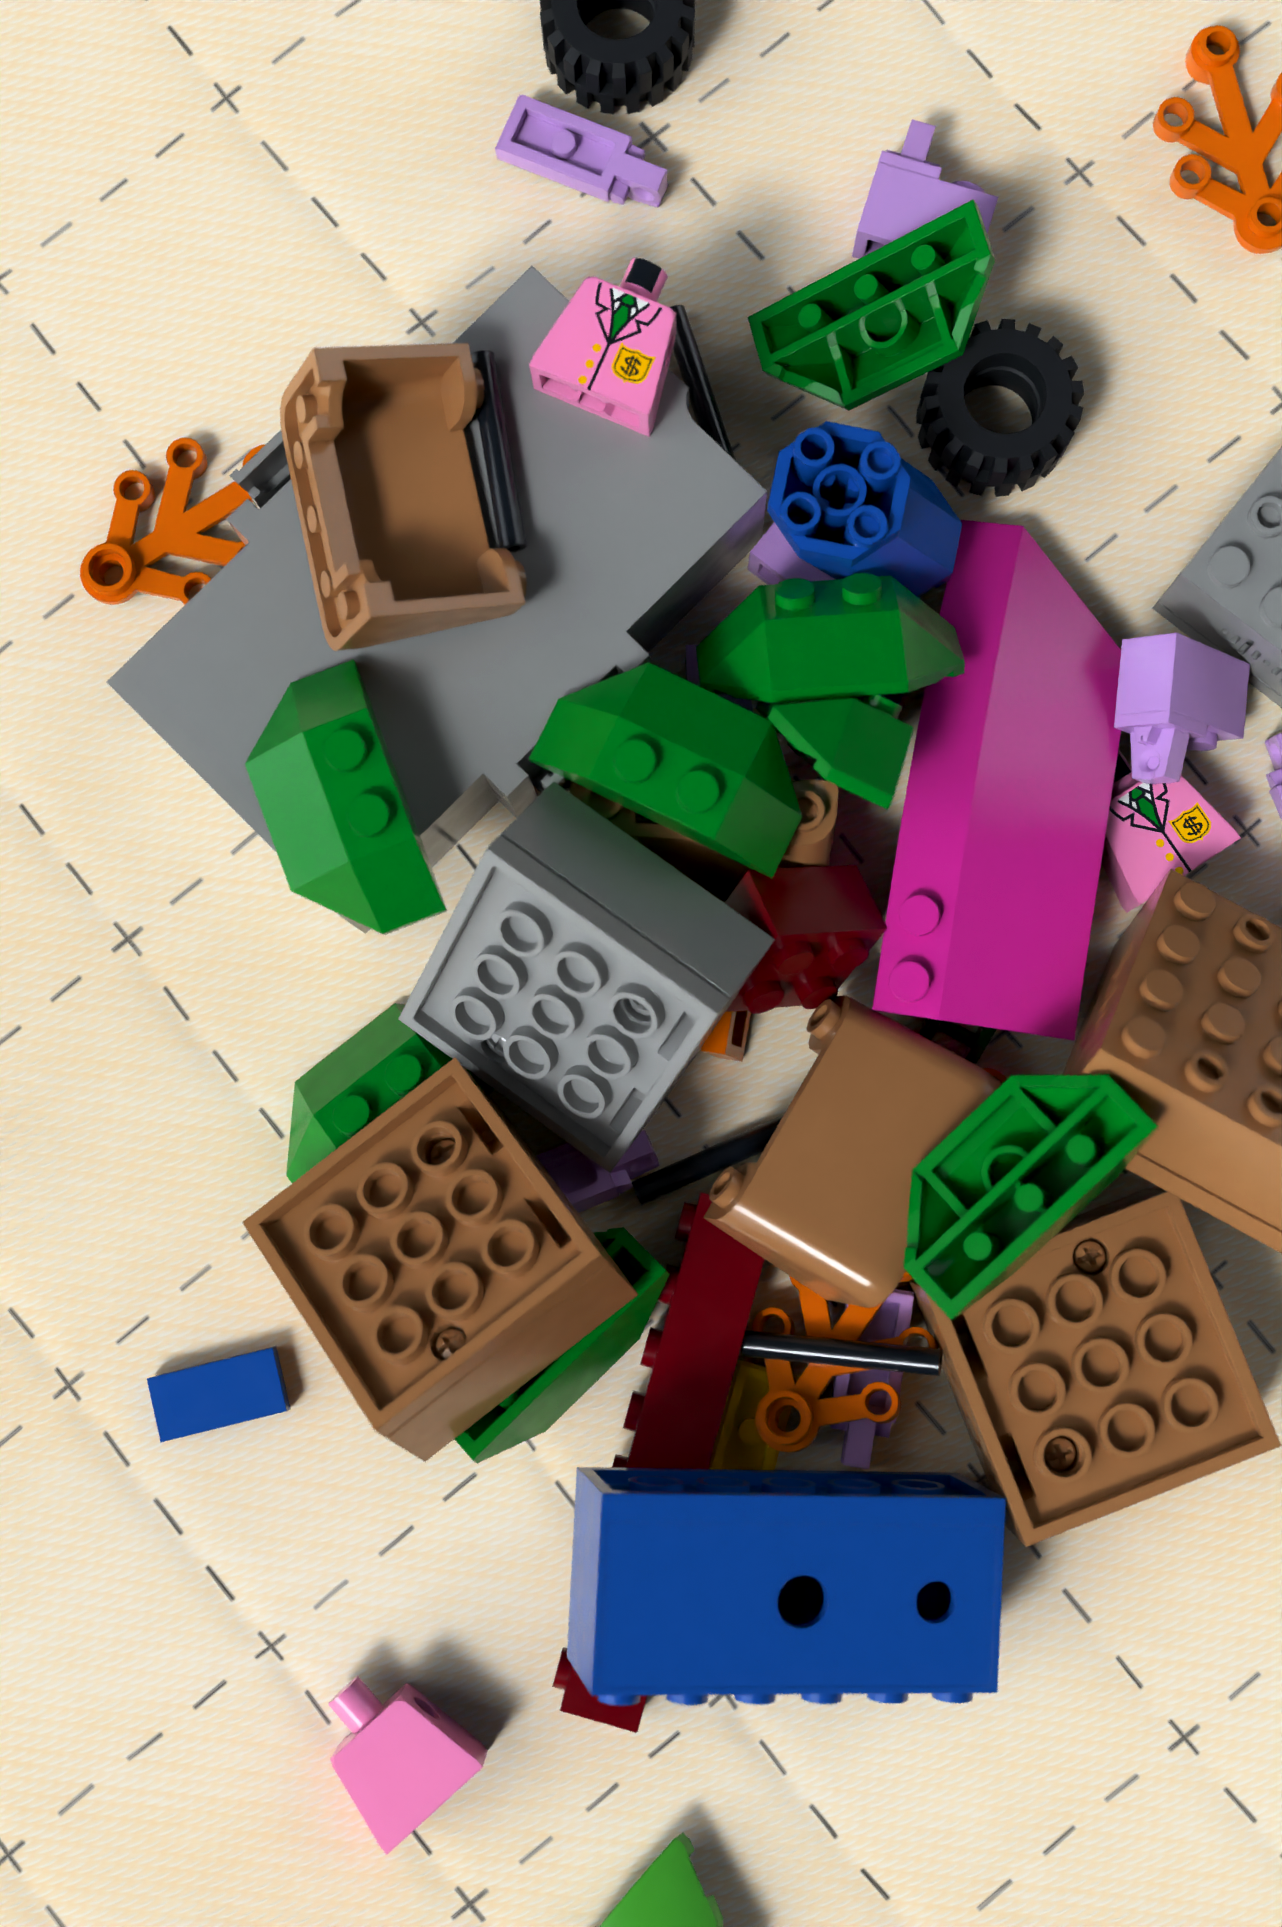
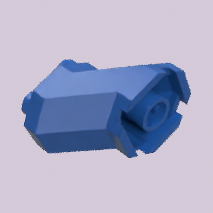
(862, 509)

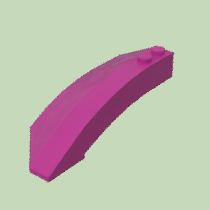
(1005, 801)

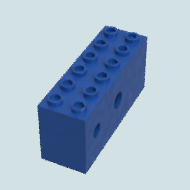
(881, 1594)

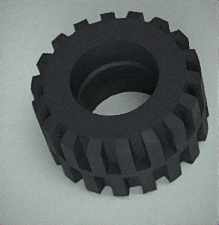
(618, 69)
(1030, 370)

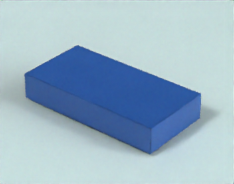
(218, 1394)

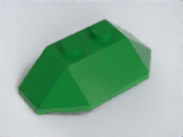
(881, 314)
(828, 642)
(847, 741)
(677, 761)
(341, 806)
(357, 1087)
(1015, 1180)
(560, 1384)

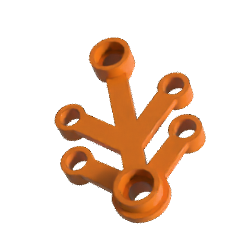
(1238, 151)
(175, 532)
(814, 1380)

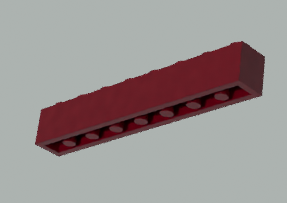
(686, 1387)

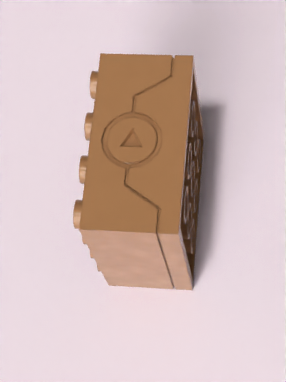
(1196, 1042)
(437, 1262)
(1101, 1370)

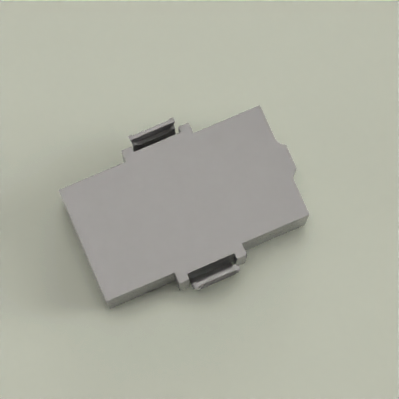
(615, 556)

